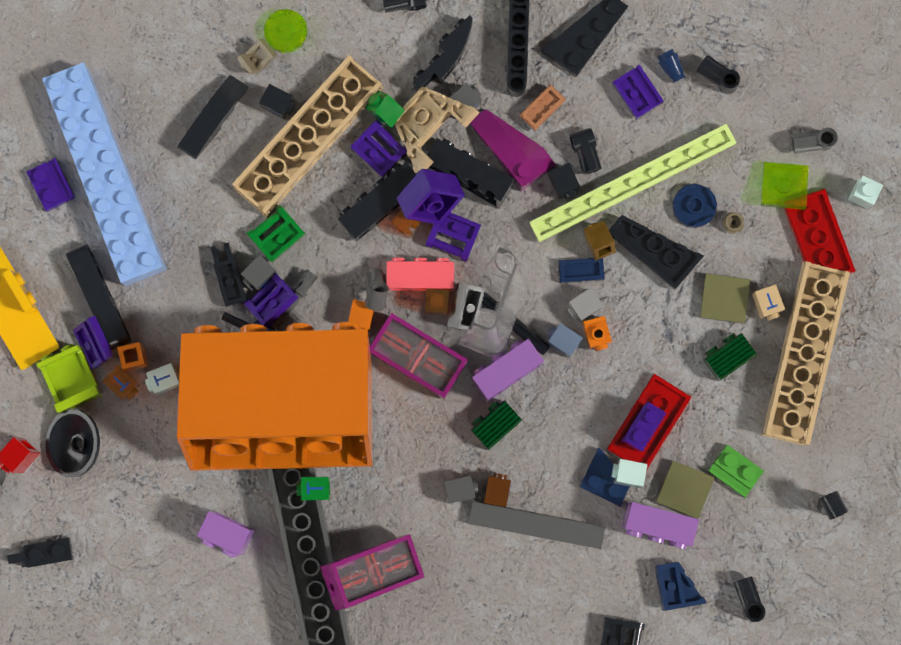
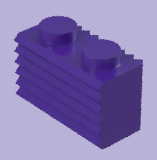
(644, 427)

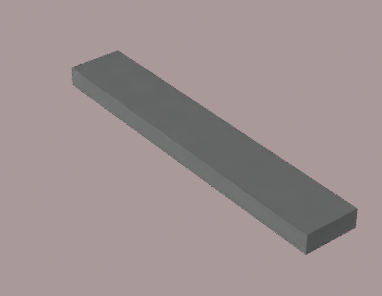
(536, 525)

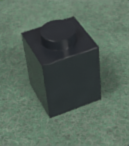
(277, 102)
(564, 181)

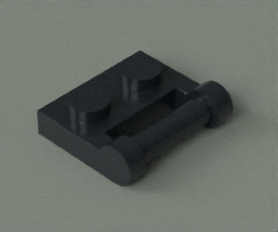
(615, 631)

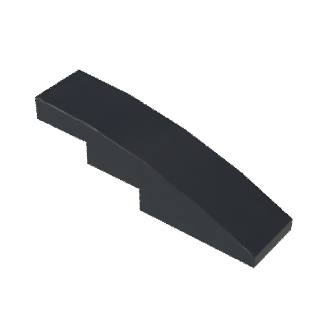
(212, 117)

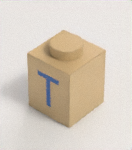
(768, 302)

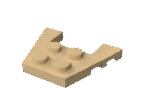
(423, 117)

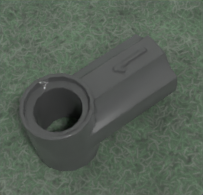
(812, 140)
(376, 290)

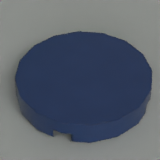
(694, 205)

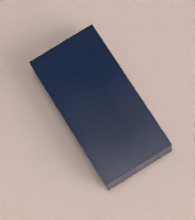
(581, 270)

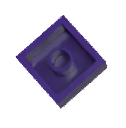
(430, 196)

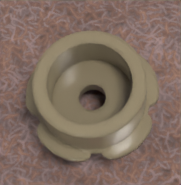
(732, 216)

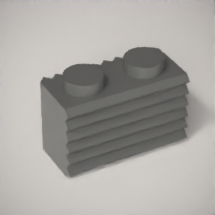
(465, 306)

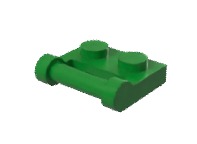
(280, 239)

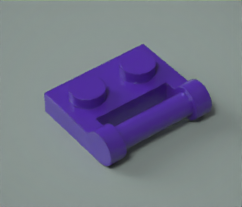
(374, 154)
(458, 229)
(274, 304)

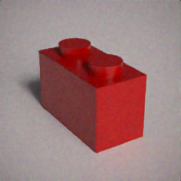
(17, 455)

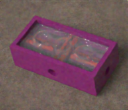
(418, 356)
(372, 572)

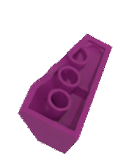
(513, 150)

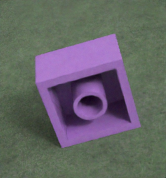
(225, 533)

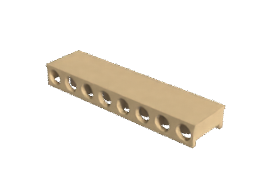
(307, 136)
(805, 354)

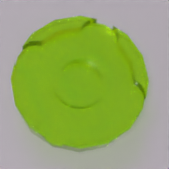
(285, 31)

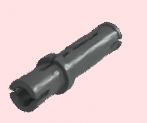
(300, 290)

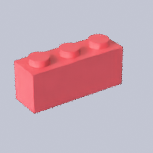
(420, 274)

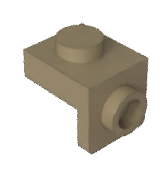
(256, 57)

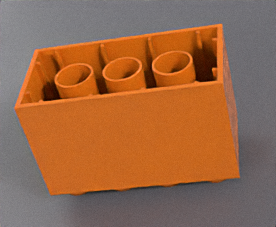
(275, 398)

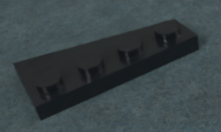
(583, 38)
(661, 255)

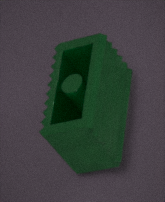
(730, 356)
(496, 424)

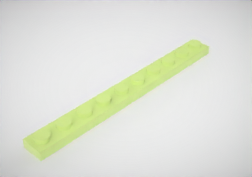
(632, 183)

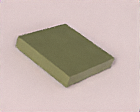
(724, 298)
(685, 489)

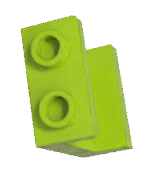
(69, 378)

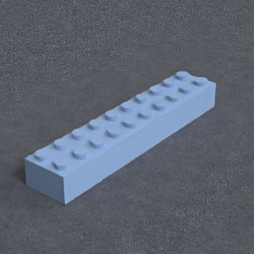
(104, 174)

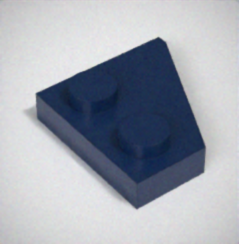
(599, 480)
(676, 588)

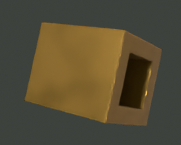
(599, 240)

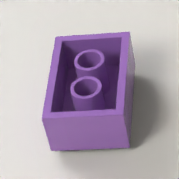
(506, 369)
(659, 525)

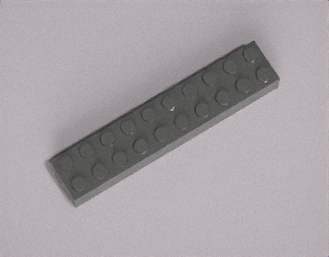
(306, 549)

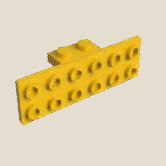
(20, 320)

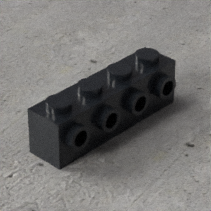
(377, 204)

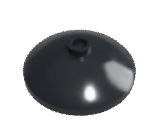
(72, 443)

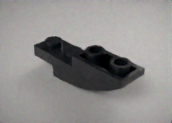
(451, 49)

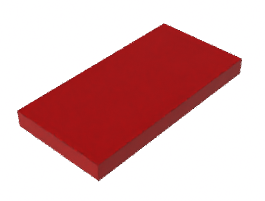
(819, 233)
(663, 396)

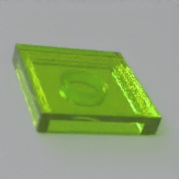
(784, 185)

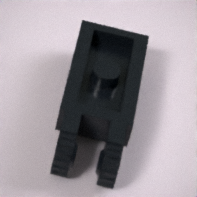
(228, 277)

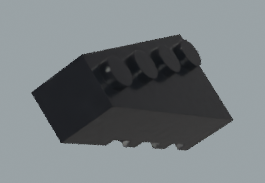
(470, 172)

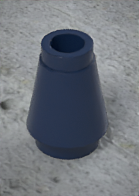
(671, 65)

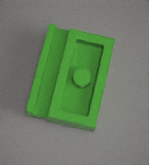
(735, 471)

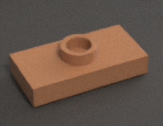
(542, 107)

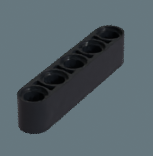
(517, 52)
(98, 296)

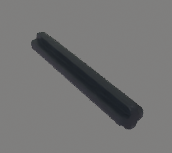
(519, 327)

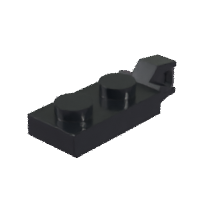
(43, 553)

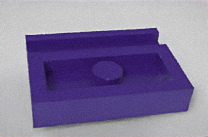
(637, 92)
(50, 184)
(93, 342)

